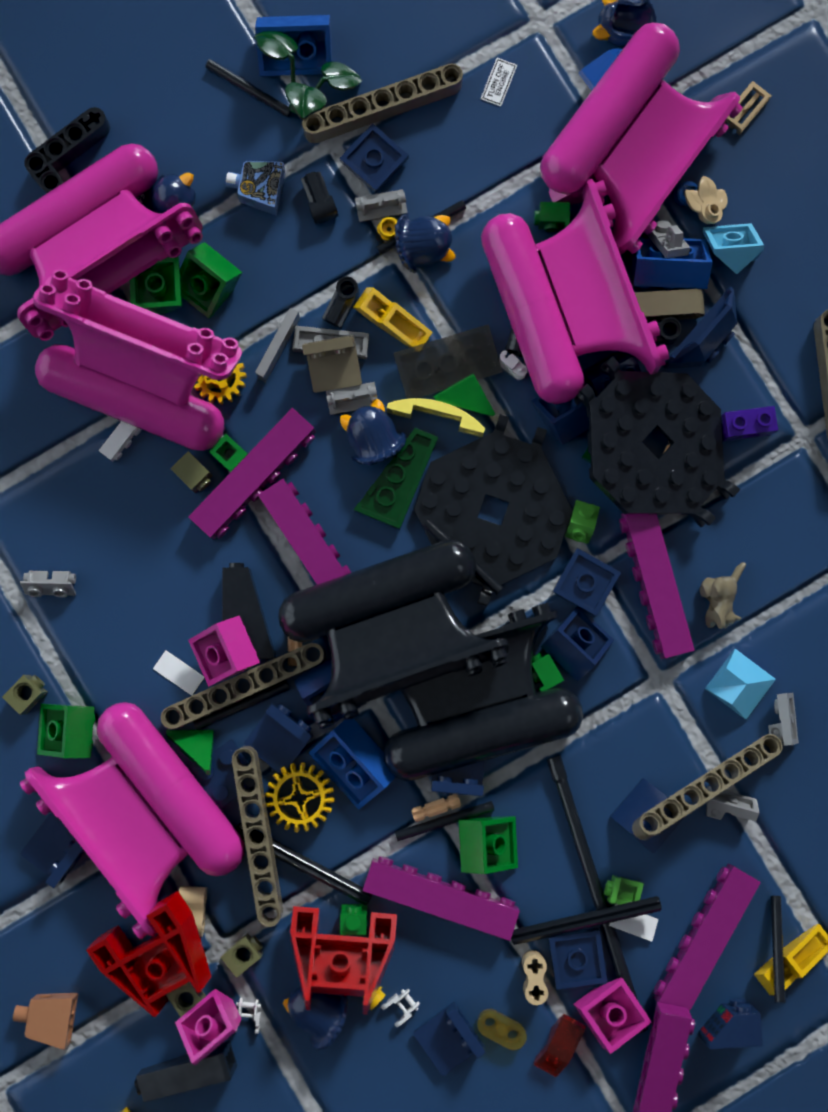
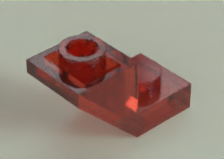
(561, 1045)

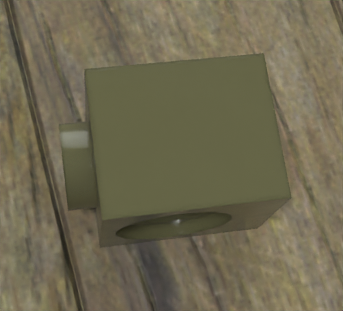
(192, 472)
(17, 701)
(234, 962)
(177, 1001)

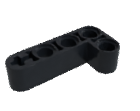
(71, 149)

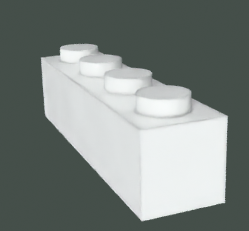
(119, 440)

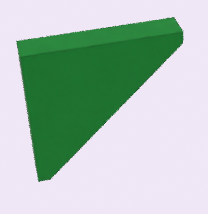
(466, 395)
(195, 745)

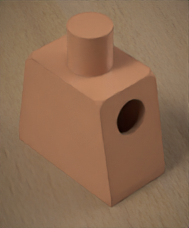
(49, 1018)

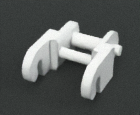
(513, 365)
(396, 999)
(256, 1016)

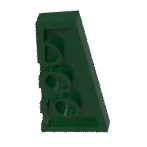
(396, 486)

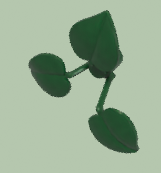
(302, 98)

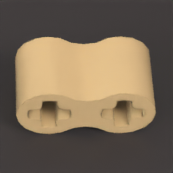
(196, 900)
(534, 977)

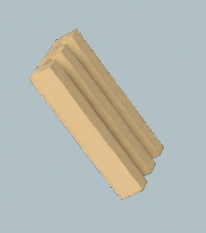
(733, 123)

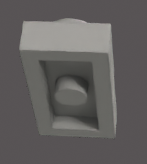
(669, 240)
(787, 729)
(736, 804)

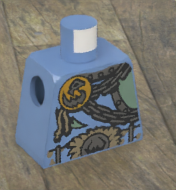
(259, 184)

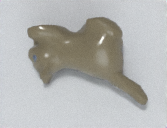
(721, 594)

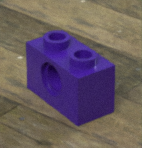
(749, 423)

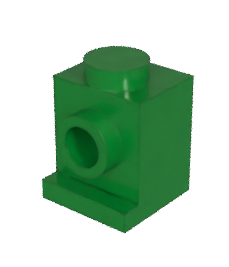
(552, 216)
(222, 447)
(545, 672)
(353, 919)

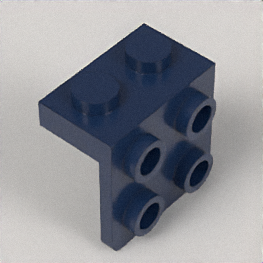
(279, 737)

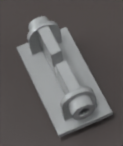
(381, 205)
(351, 398)
(37, 583)

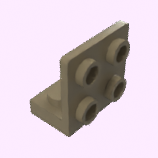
(333, 363)

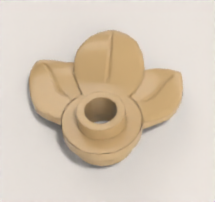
(707, 201)

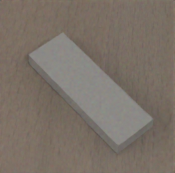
(311, 334)
(277, 345)

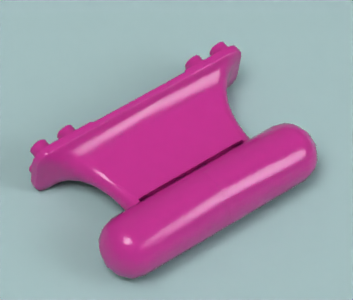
(636, 134)
(95, 230)
(569, 296)
(133, 363)
(138, 813)

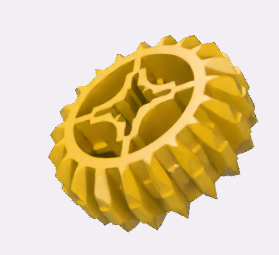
(304, 818)

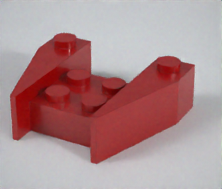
(341, 962)
(159, 963)

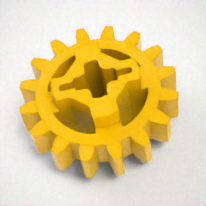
(227, 392)

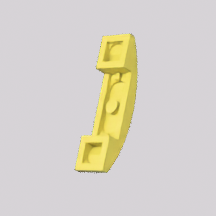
(406, 406)

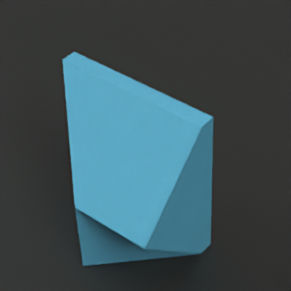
(734, 244)
(740, 684)

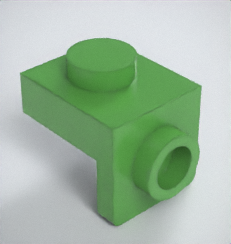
(582, 522)
(622, 890)

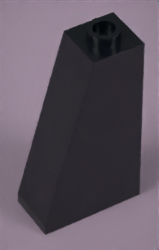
(242, 600)
(181, 1075)

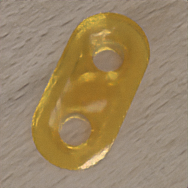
(499, 1030)

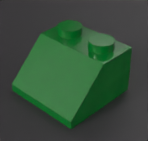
(207, 279)
(158, 287)
(65, 731)
(488, 844)

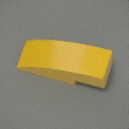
(392, 318)
(799, 958)

